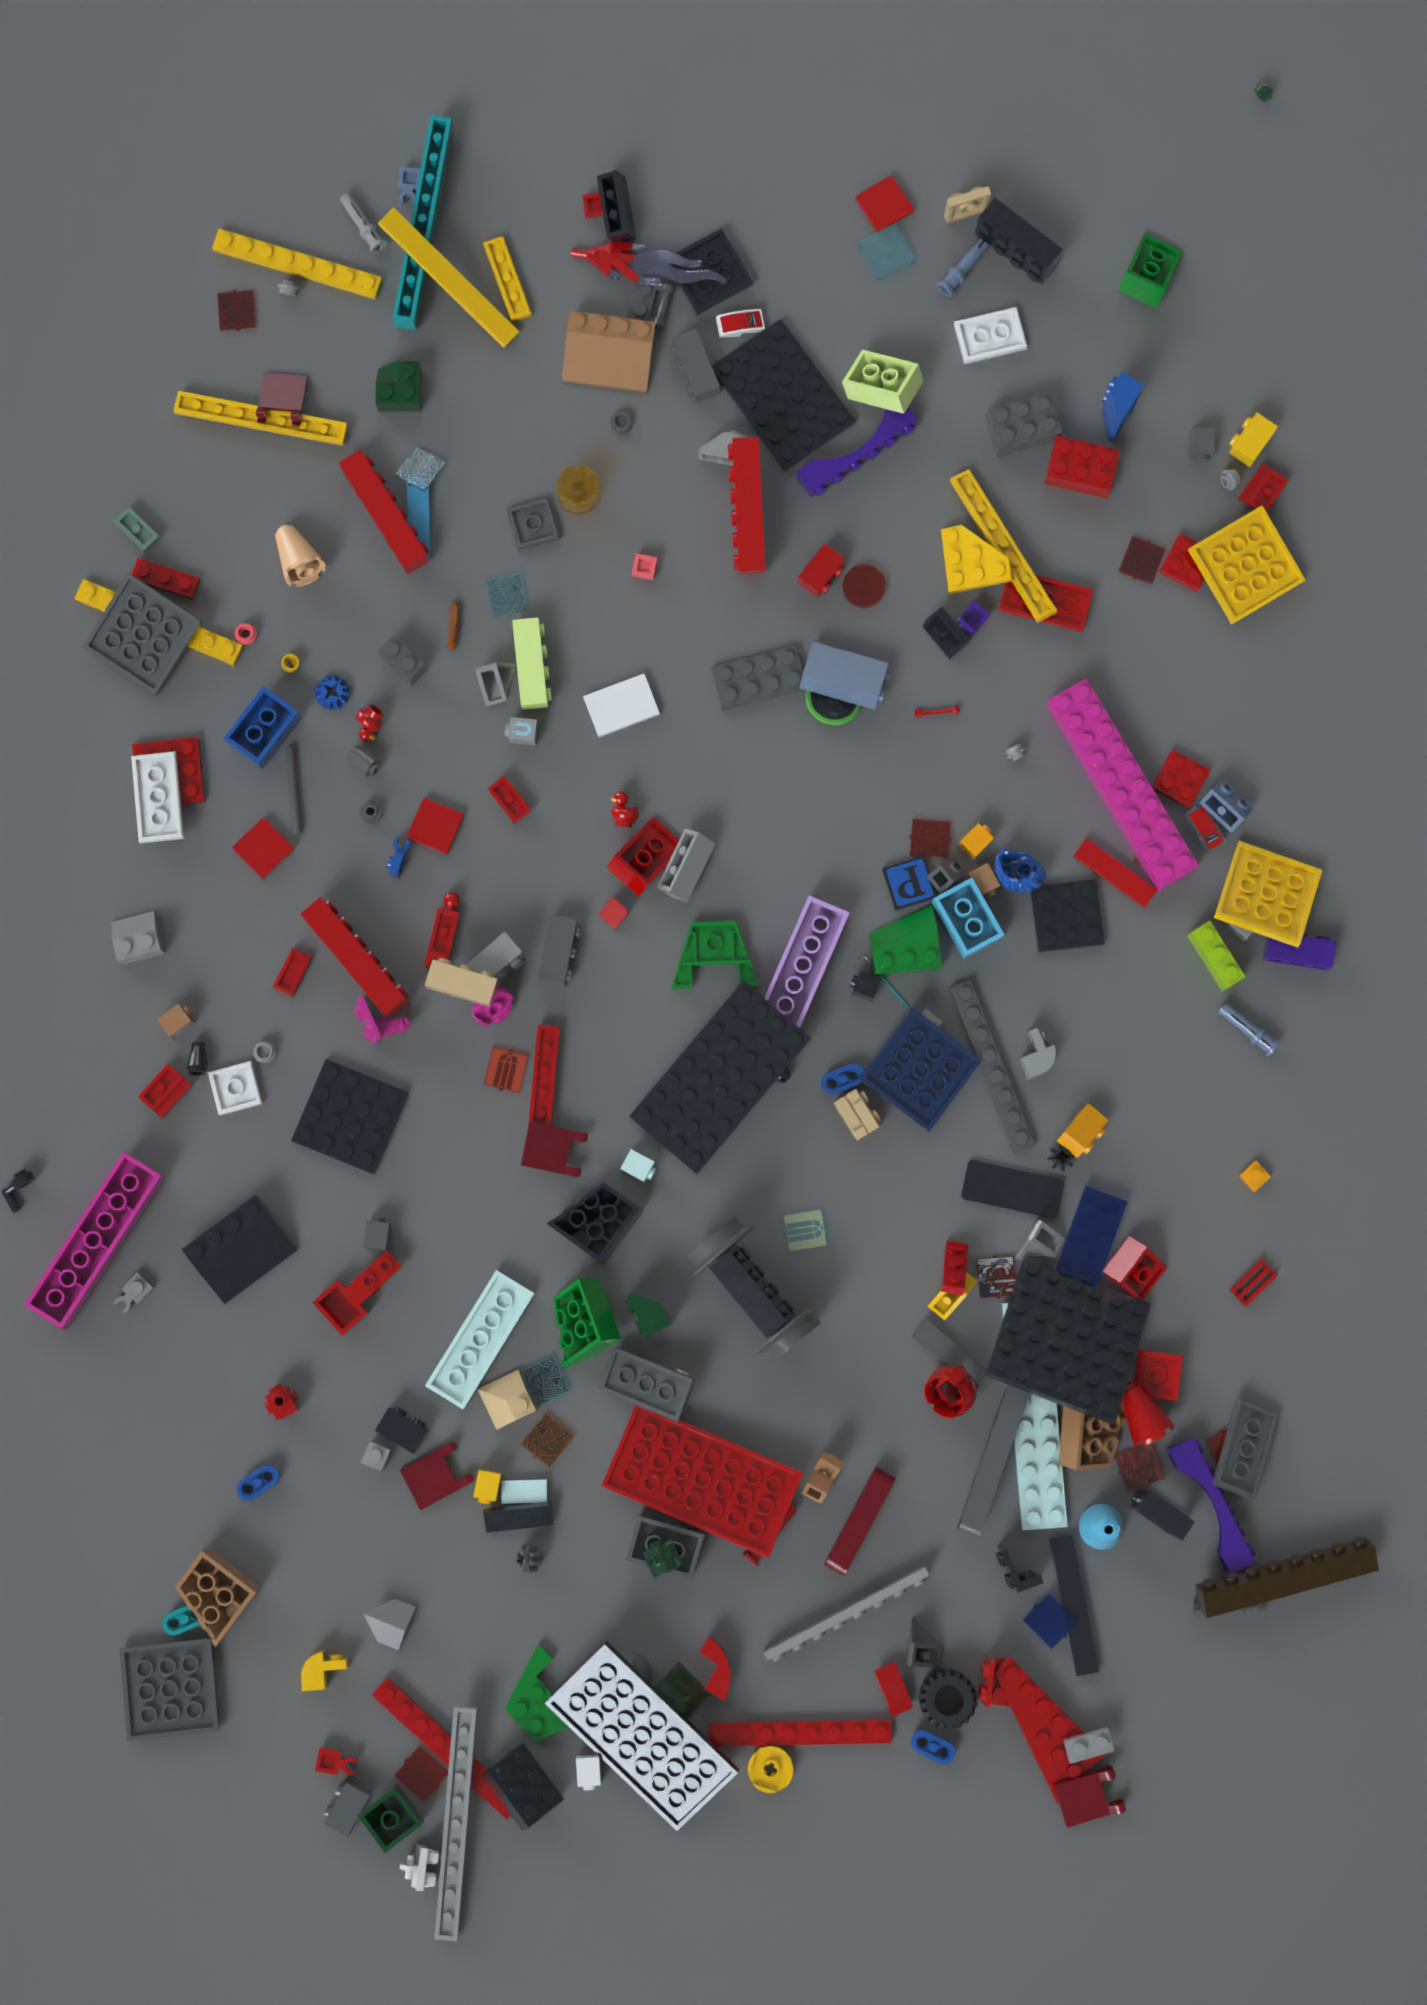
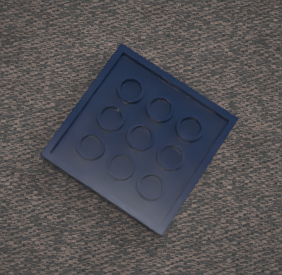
(920, 1069)

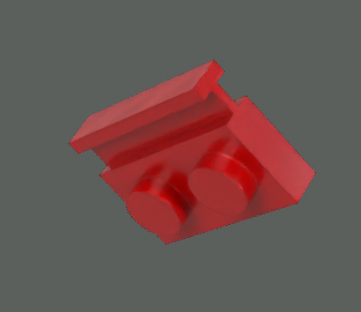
(1263, 488)
(165, 1091)

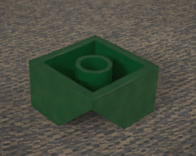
(399, 387)
(391, 1818)

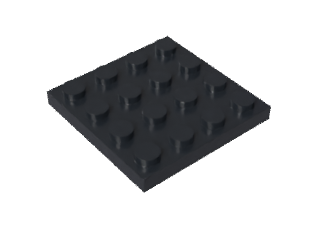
(349, 1116)

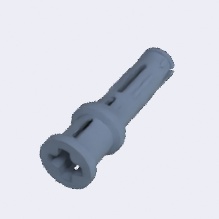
(957, 274)
(1260, 1033)

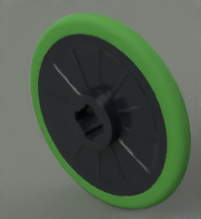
(830, 711)

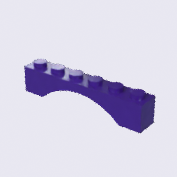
(821, 473)
(1231, 1547)

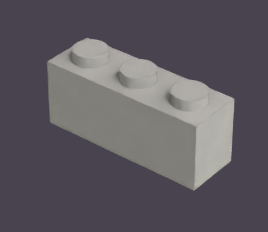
(686, 865)

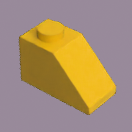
(945, 1303)

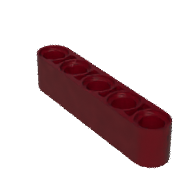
(859, 1521)

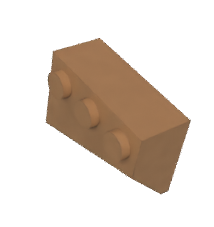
(1088, 1441)
(216, 1593)

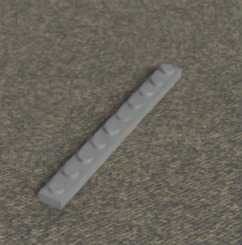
(456, 1823)

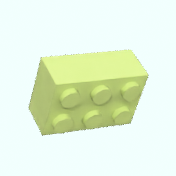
(883, 381)

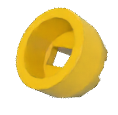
(294, 662)

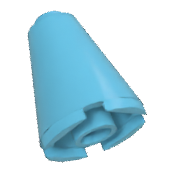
(1093, 1524)

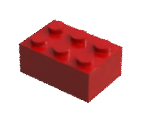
(1082, 466)

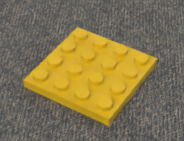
(1246, 564)
(1268, 894)

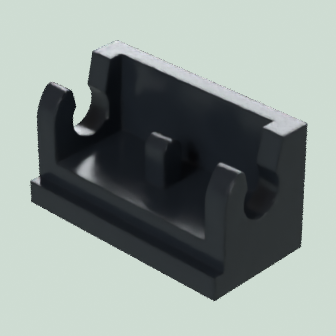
(945, 633)

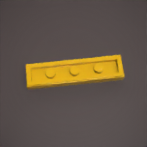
(507, 279)

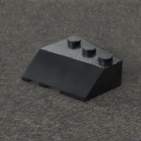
(598, 1221)

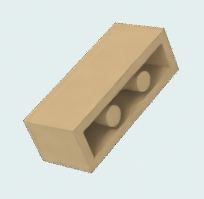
(462, 982)

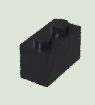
(402, 1429)

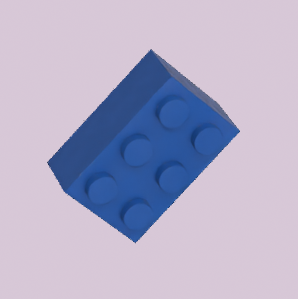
(262, 727)

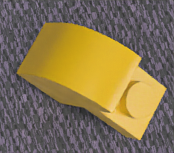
(316, 1667)

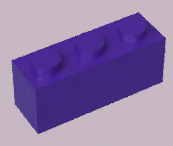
(1311, 953)

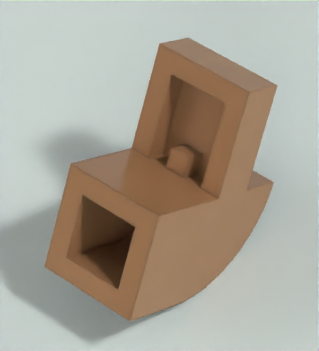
(822, 1477)

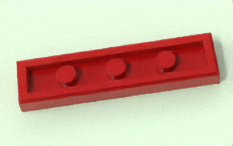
(1115, 873)

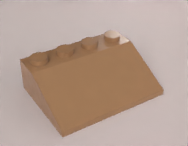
(608, 351)

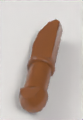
(453, 626)

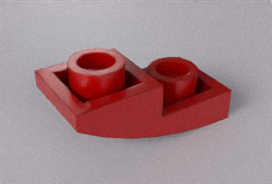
(893, 1689)

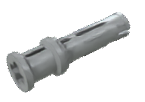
(368, 230)

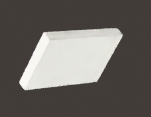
(990, 335)
(621, 705)

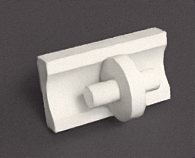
(417, 1865)

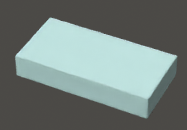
(524, 1491)

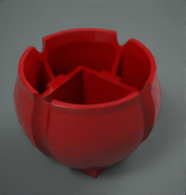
(943, 1392)

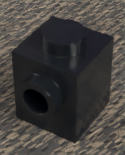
(865, 985)

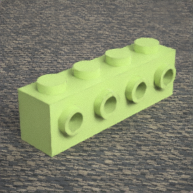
(530, 663)

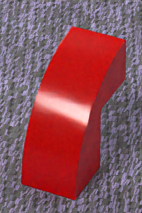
(720, 1679)

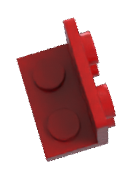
(990, 1690)

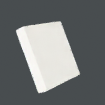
(235, 1088)

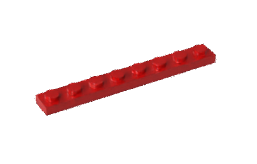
(800, 1732)
(432, 1735)

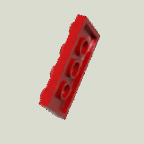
(1069, 600)

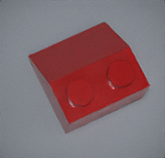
(1134, 1269)

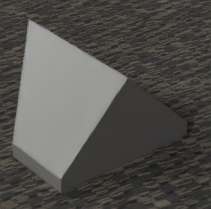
(496, 681)
(1040, 1242)
(390, 1622)

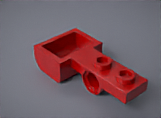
(343, 1304)

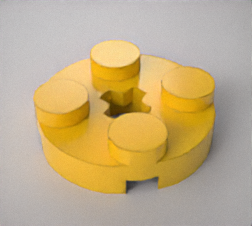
(758, 1775)

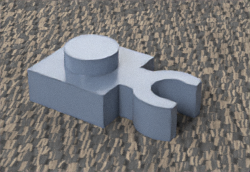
(408, 183)

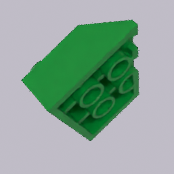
(906, 945)
(584, 1321)

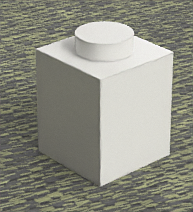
(588, 1771)

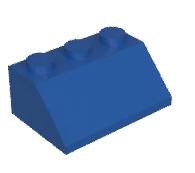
(1119, 402)

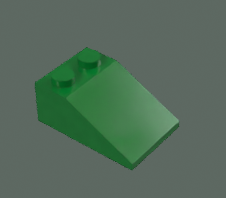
(1150, 270)

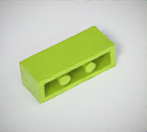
(1216, 956)

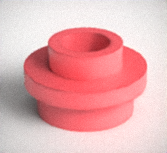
(241, 629)

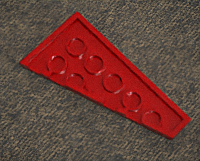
(1042, 1725)

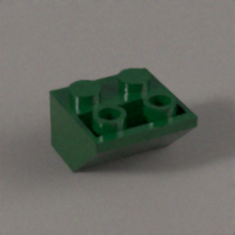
(649, 1314)

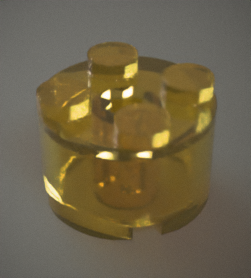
(580, 501)

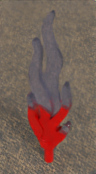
(636, 266)

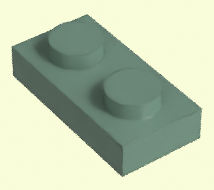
(136, 529)

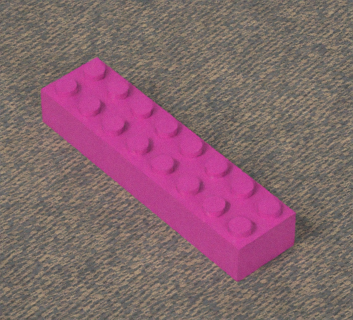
(94, 1241)

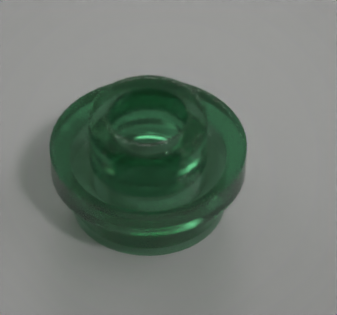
(1263, 91)

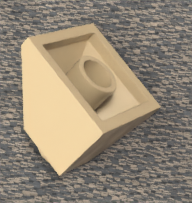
(507, 1399)

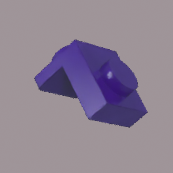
(973, 618)

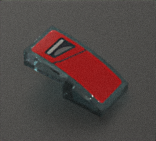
(1205, 828)

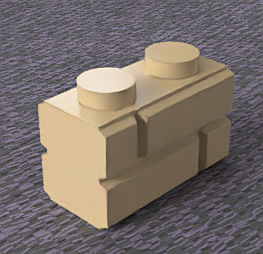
(857, 1114)

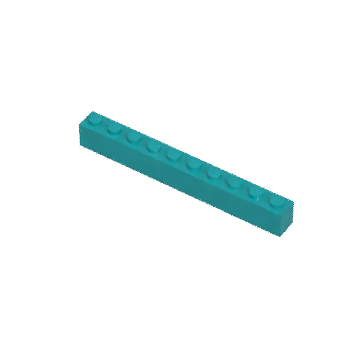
(423, 219)

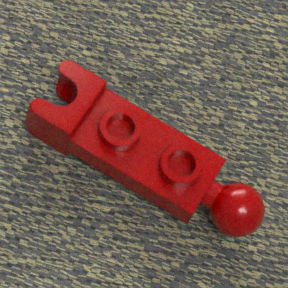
(443, 930)

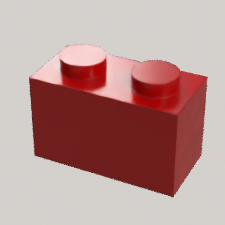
(821, 571)

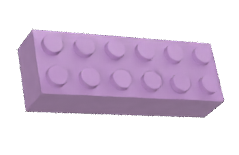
(806, 958)

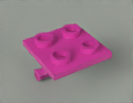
(378, 1028)

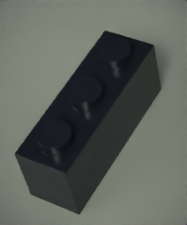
(616, 207)

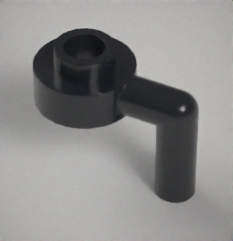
(21, 1180)

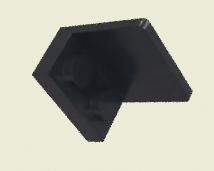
(1026, 1579)

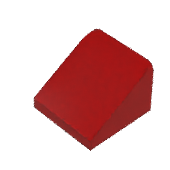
(613, 913)

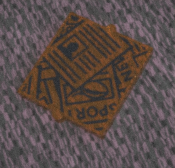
(547, 1440)

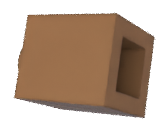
(985, 880)
(176, 1020)

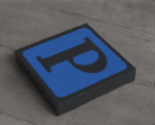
(909, 883)

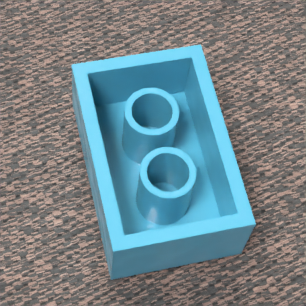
(967, 918)

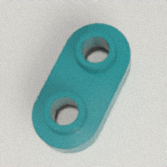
(185, 1618)

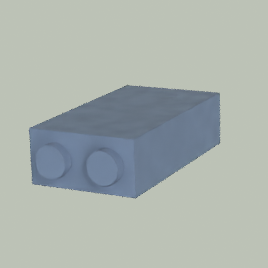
(844, 675)

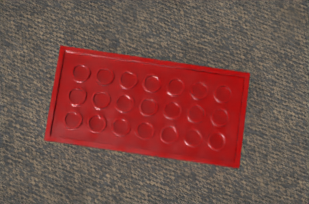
(703, 1480)

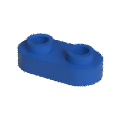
(842, 1079)
(258, 1481)
(932, 1747)

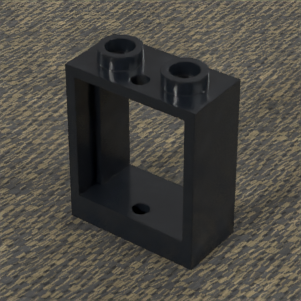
(1161, 1513)

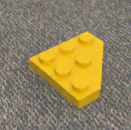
(972, 561)

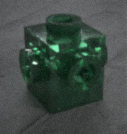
(662, 1557)

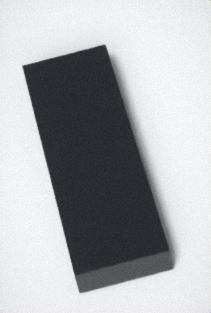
(518, 1517)

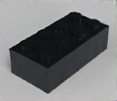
(1018, 241)

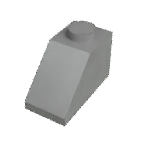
(717, 449)

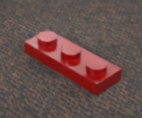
(166, 578)
(954, 1268)

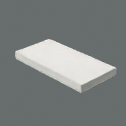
(157, 797)

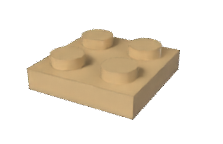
(967, 204)

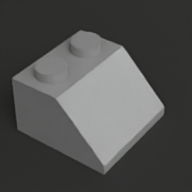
(137, 938)

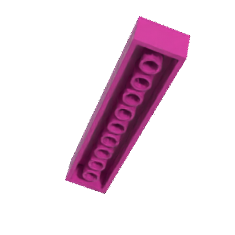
(1122, 785)

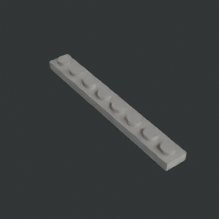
(838, 1618)

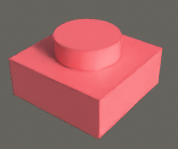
(644, 566)

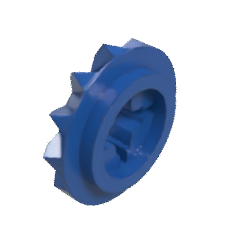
(332, 702)

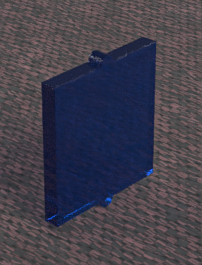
(1050, 1621)

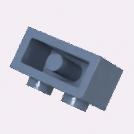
(1226, 805)

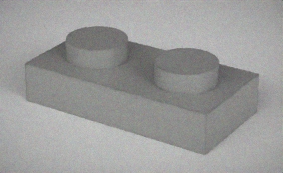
(1088, 1745)

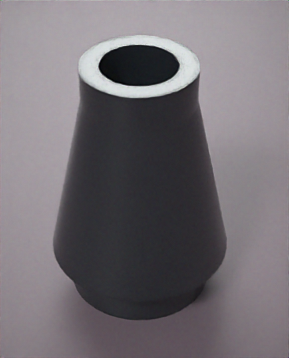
(197, 1059)

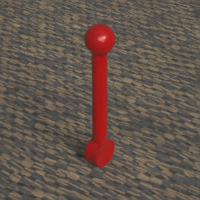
(919, 713)

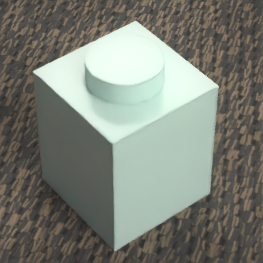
(638, 1166)

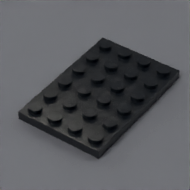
(782, 395)

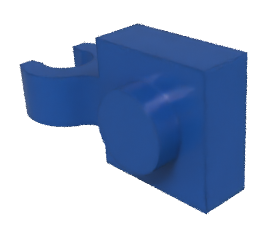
(396, 863)

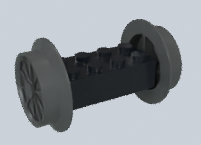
(752, 1290)

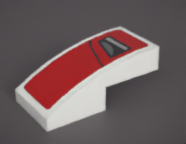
(740, 322)

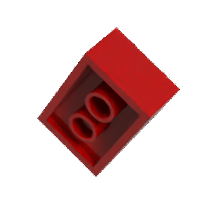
(644, 856)

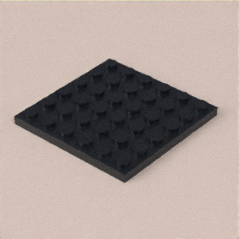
(1068, 1340)

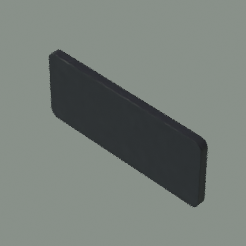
(1012, 1189)

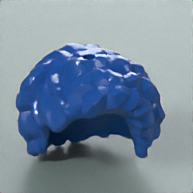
(1012, 871)

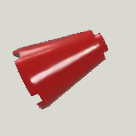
(1144, 1416)

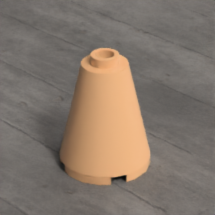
(297, 557)

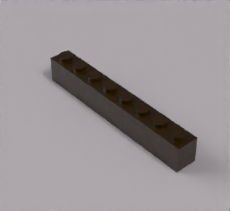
(1286, 1577)

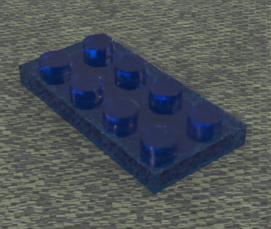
(1091, 1235)

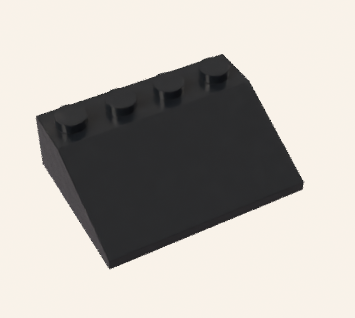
(239, 1249)

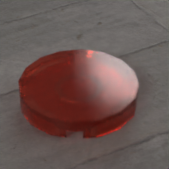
(863, 586)

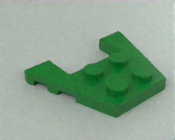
(713, 945)
(529, 1698)

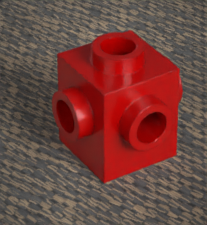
(287, 1408)

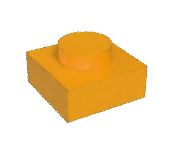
(1254, 1176)

